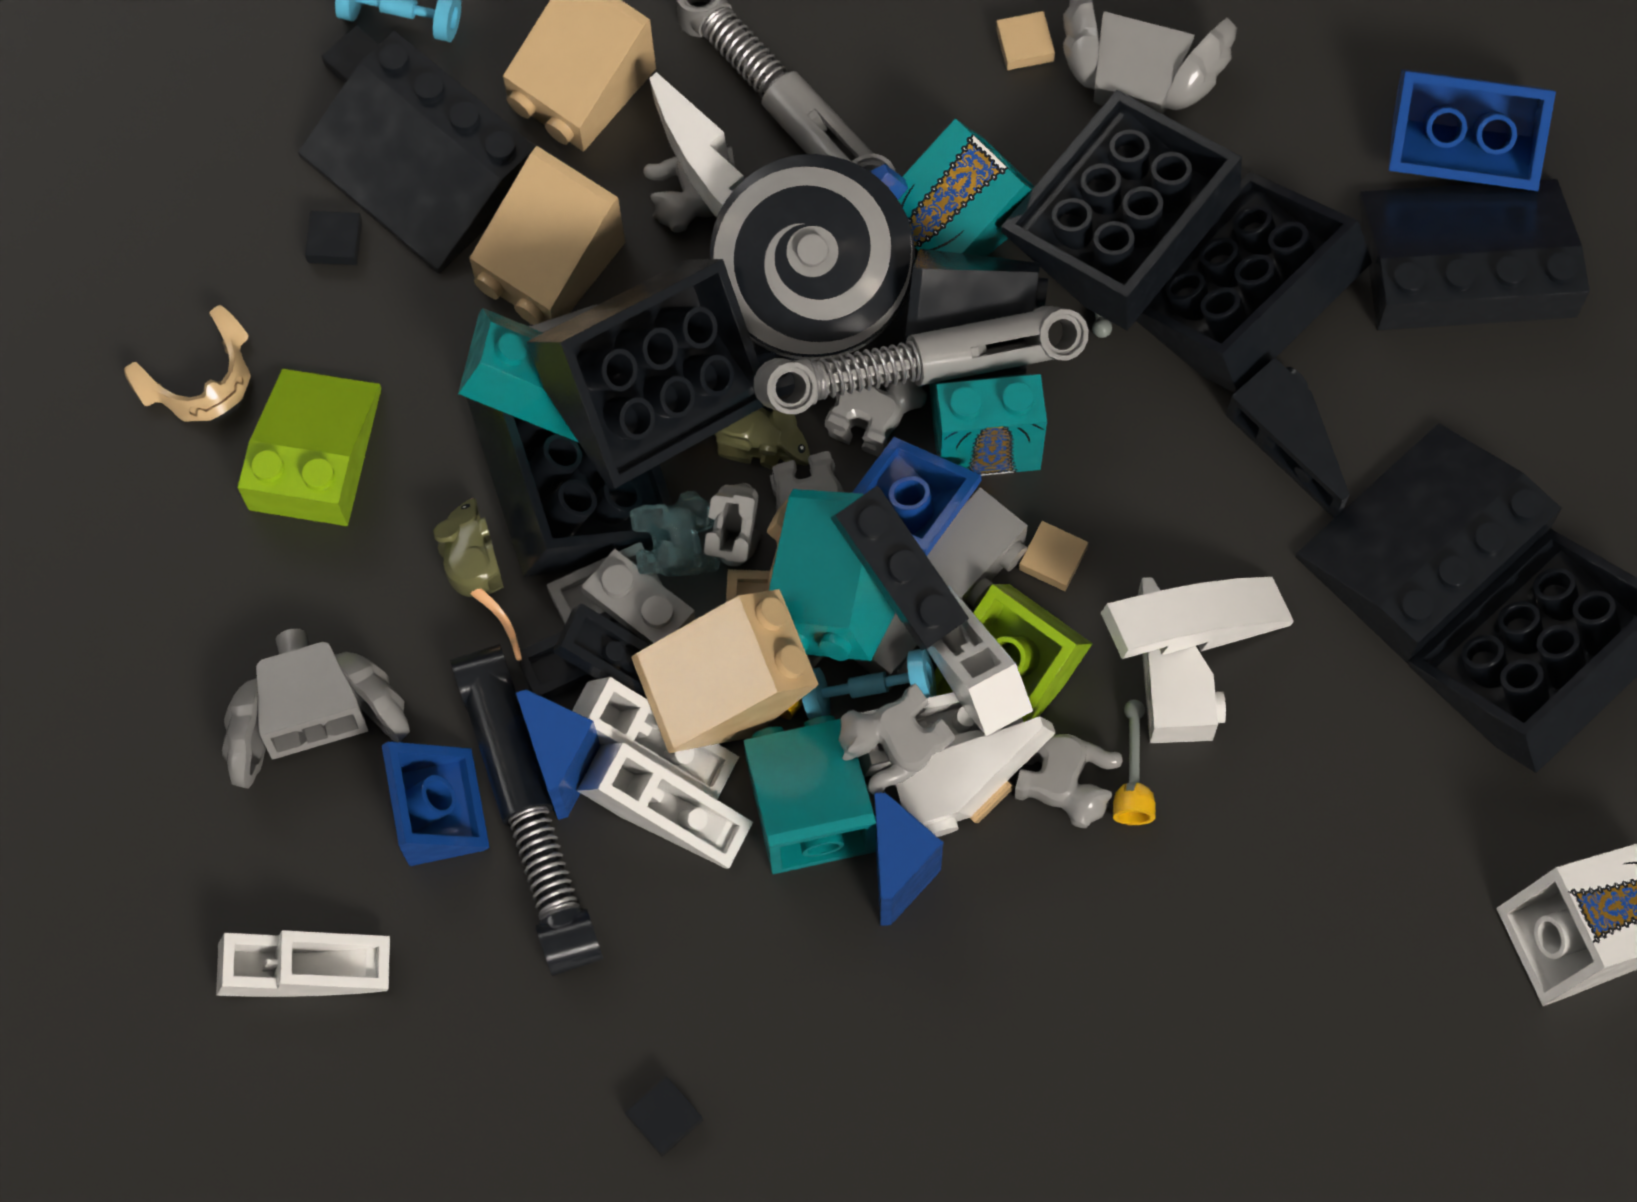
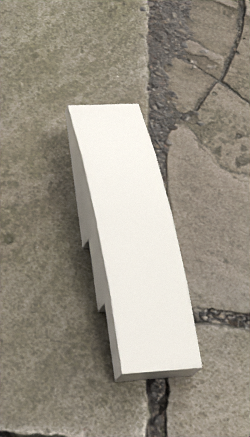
(696, 144)
(1196, 615)

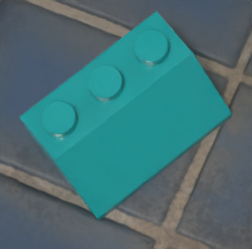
(505, 376)

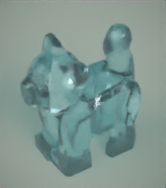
(674, 537)

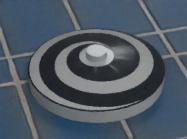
(815, 255)

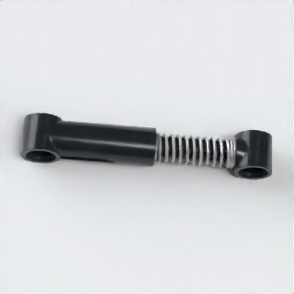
(524, 803)

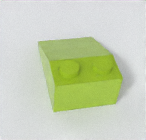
(309, 447)
(1034, 639)

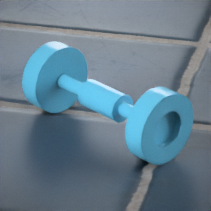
(444, 16)
(919, 672)

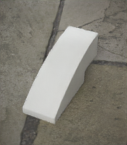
(302, 964)

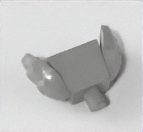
(1143, 58)
(305, 702)

